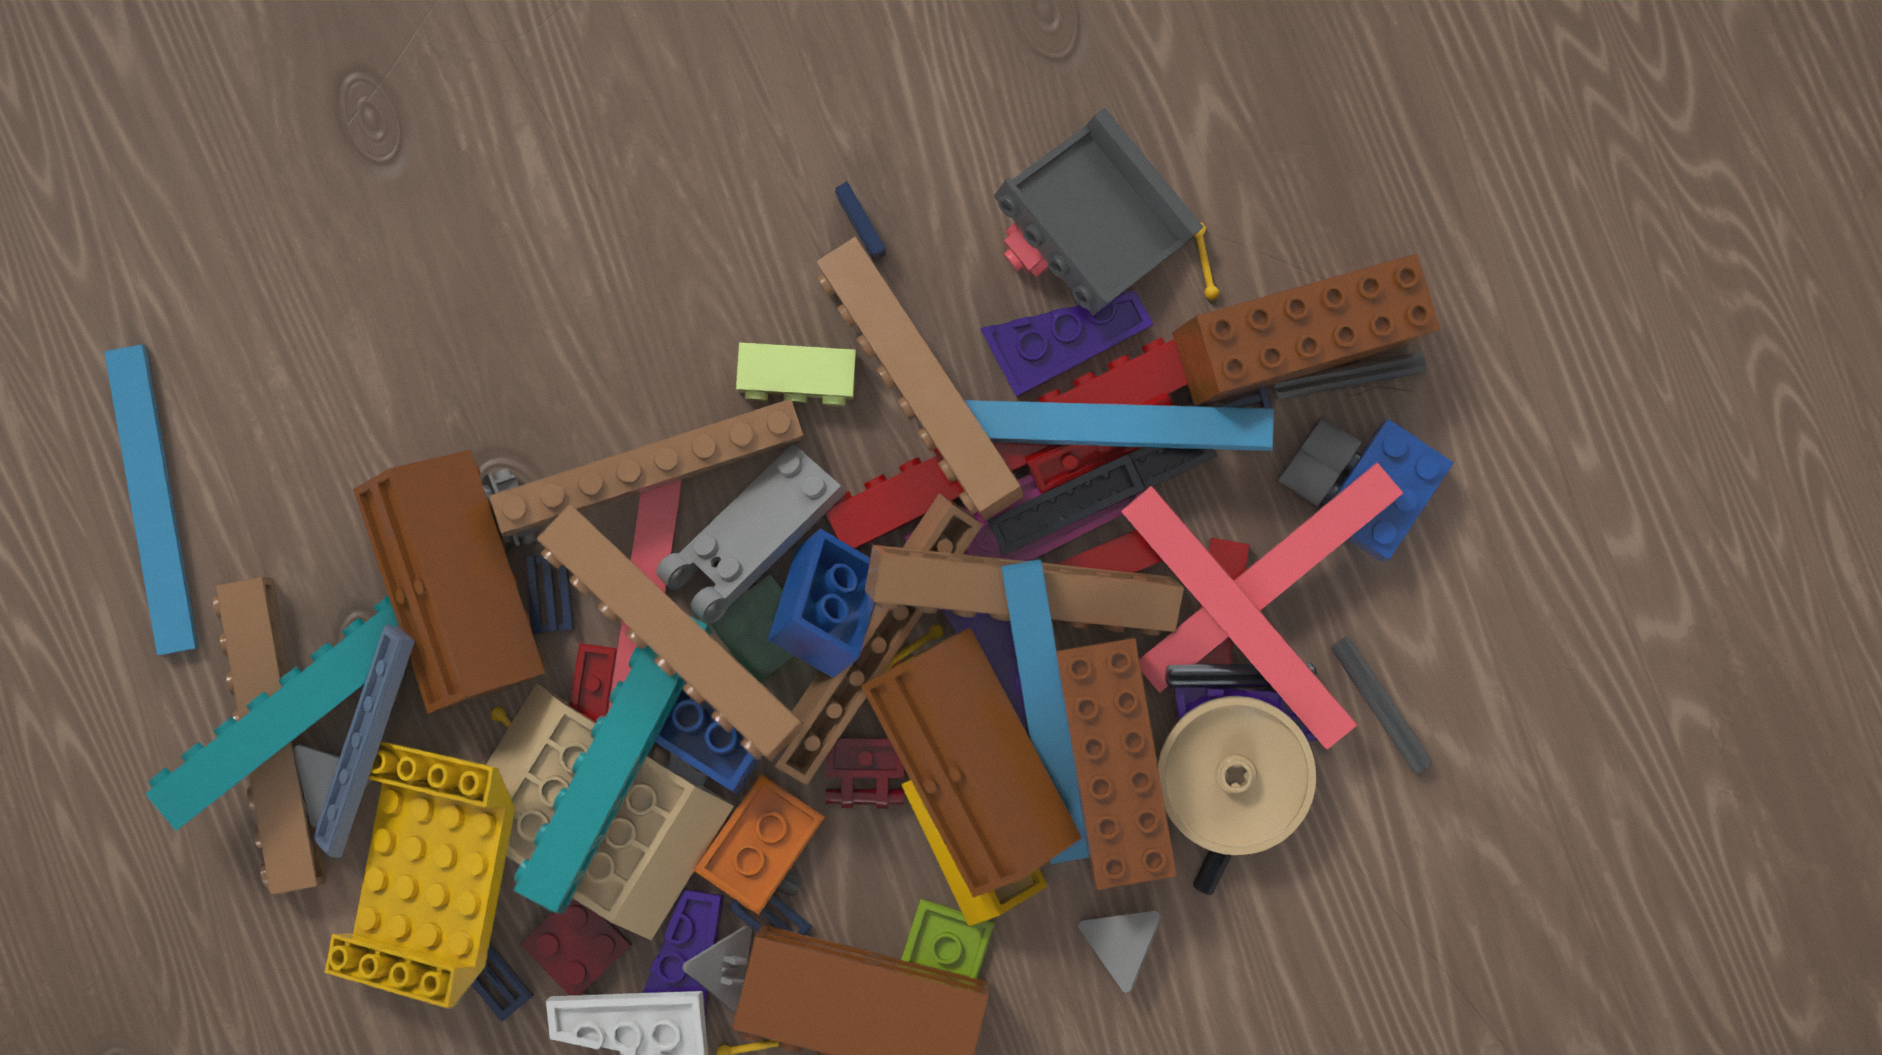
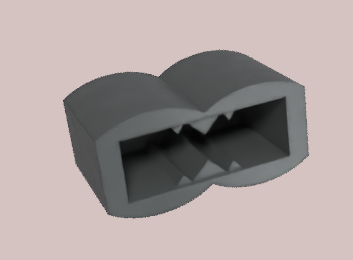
(1319, 462)

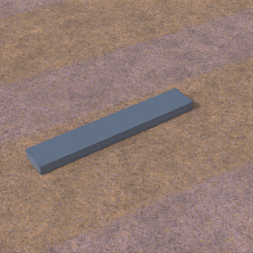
(363, 740)

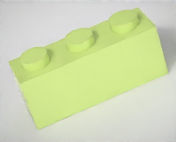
(796, 373)

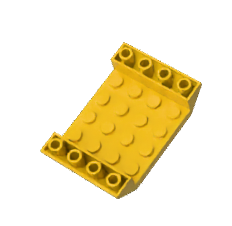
(428, 877)

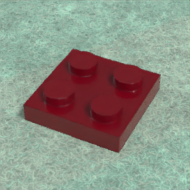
(576, 947)

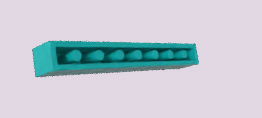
(270, 723)
(600, 782)

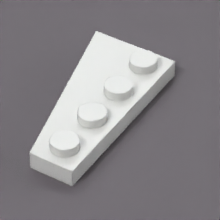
(631, 1022)

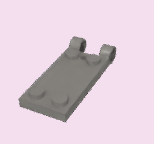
(753, 532)

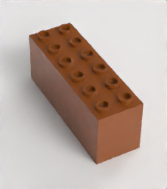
(1305, 329)
(449, 579)
(972, 763)
(1115, 764)
(855, 1000)

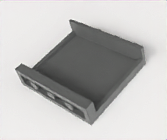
(1098, 212)

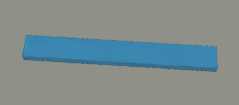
(1125, 425)
(151, 500)
(1042, 687)

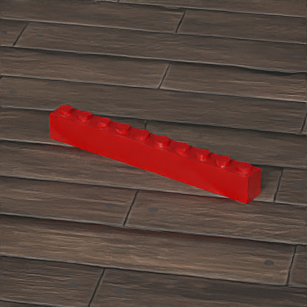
(908, 496)

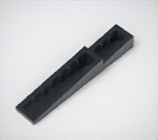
(1092, 493)

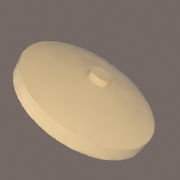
(1237, 775)

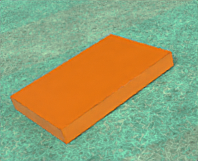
(759, 844)

